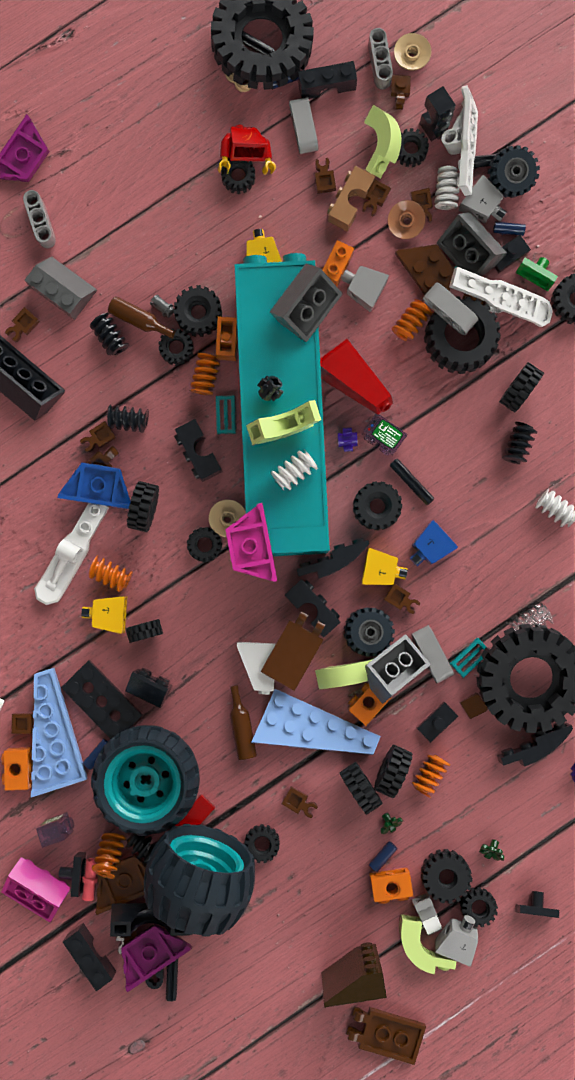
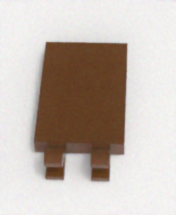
(293, 652)
(387, 1034)

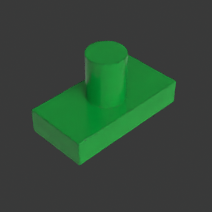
(537, 273)

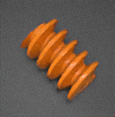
(411, 319)
(204, 374)
(109, 574)
(430, 775)
(107, 854)

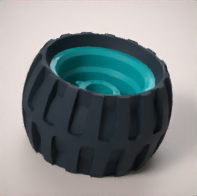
(121, 803)
(199, 879)

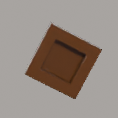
(22, 723)

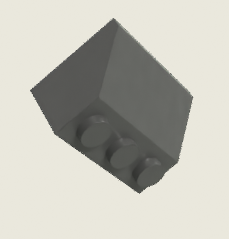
(471, 245)
(60, 286)
(306, 302)
(395, 668)

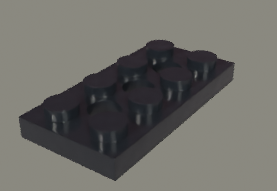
(102, 687)

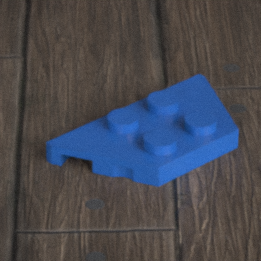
(96, 485)

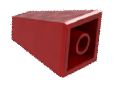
(351, 375)

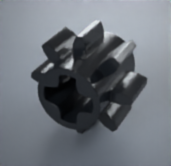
(270, 388)

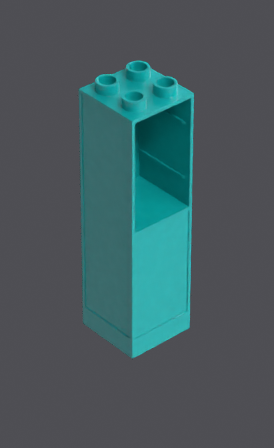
(266, 348)

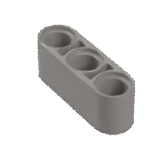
(380, 50)
(303, 125)
(34, 212)
(450, 308)
(432, 651)

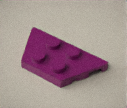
(22, 153)
(150, 954)

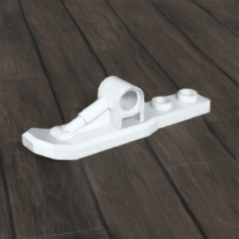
(463, 140)
(503, 297)
(69, 555)

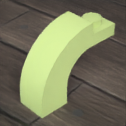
(388, 140)
(285, 424)
(342, 675)
(420, 956)

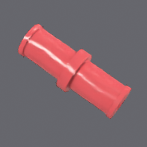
(89, 881)

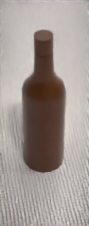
(137, 317)
(241, 727)

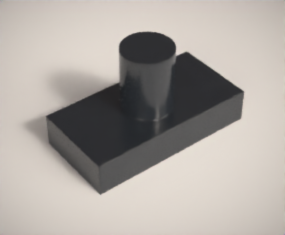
(515, 250)
(437, 722)
(75, 874)
(537, 907)

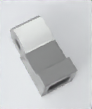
(427, 913)

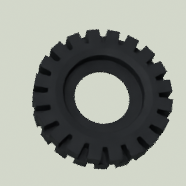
(255, 67)
(497, 668)

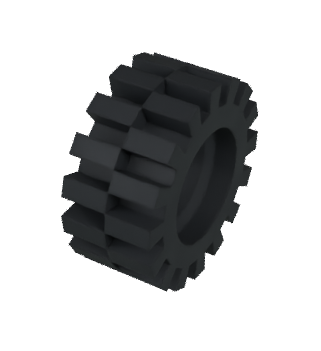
(420, 141)
(241, 185)
(180, 357)
(196, 536)
(144, 631)
(271, 835)
(479, 894)

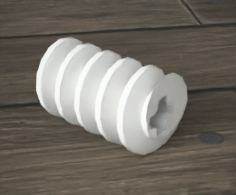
(446, 188)
(294, 470)
(557, 508)

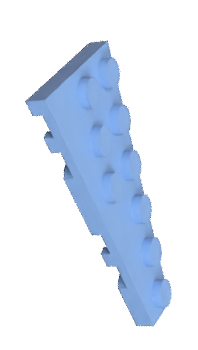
(301, 725)
(54, 744)

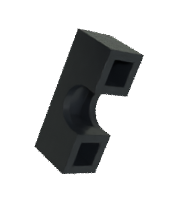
(338, 76)
(438, 115)
(204, 466)
(302, 594)
(96, 968)

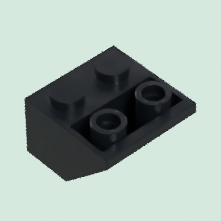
(148, 687)

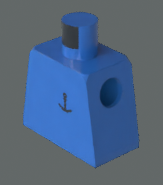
(432, 545)

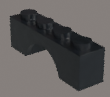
(129, 916)

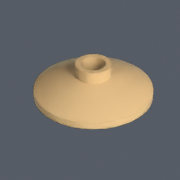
(412, 44)
(224, 509)

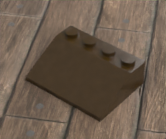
(354, 977)

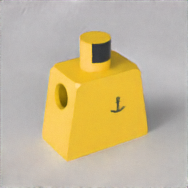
(263, 246)
(381, 569)
(108, 614)

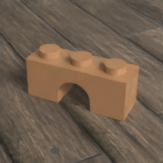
(357, 184)

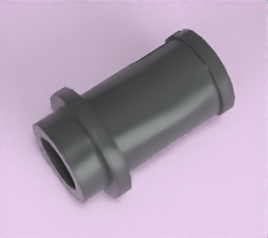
(166, 309)

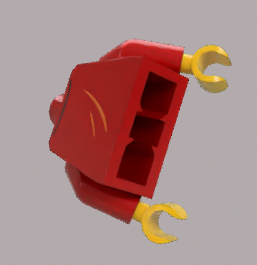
(245, 145)

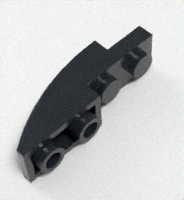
(340, 558)
(542, 745)

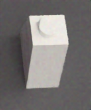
(254, 657)

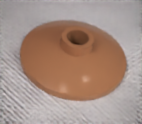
(403, 210)

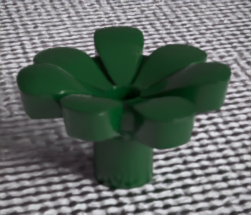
(390, 823)
(492, 851)

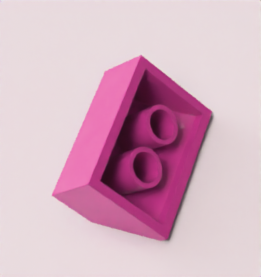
(35, 889)

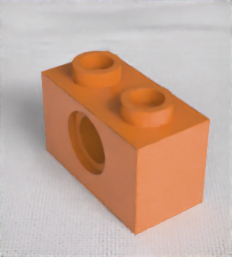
(338, 261)
(226, 338)
(362, 712)
(23, 758)
(400, 877)

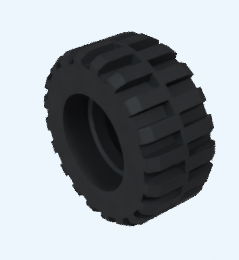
(463, 360)

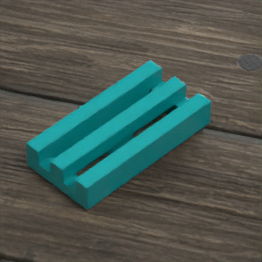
(233, 416)
(458, 668)

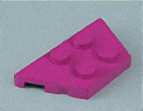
(251, 545)

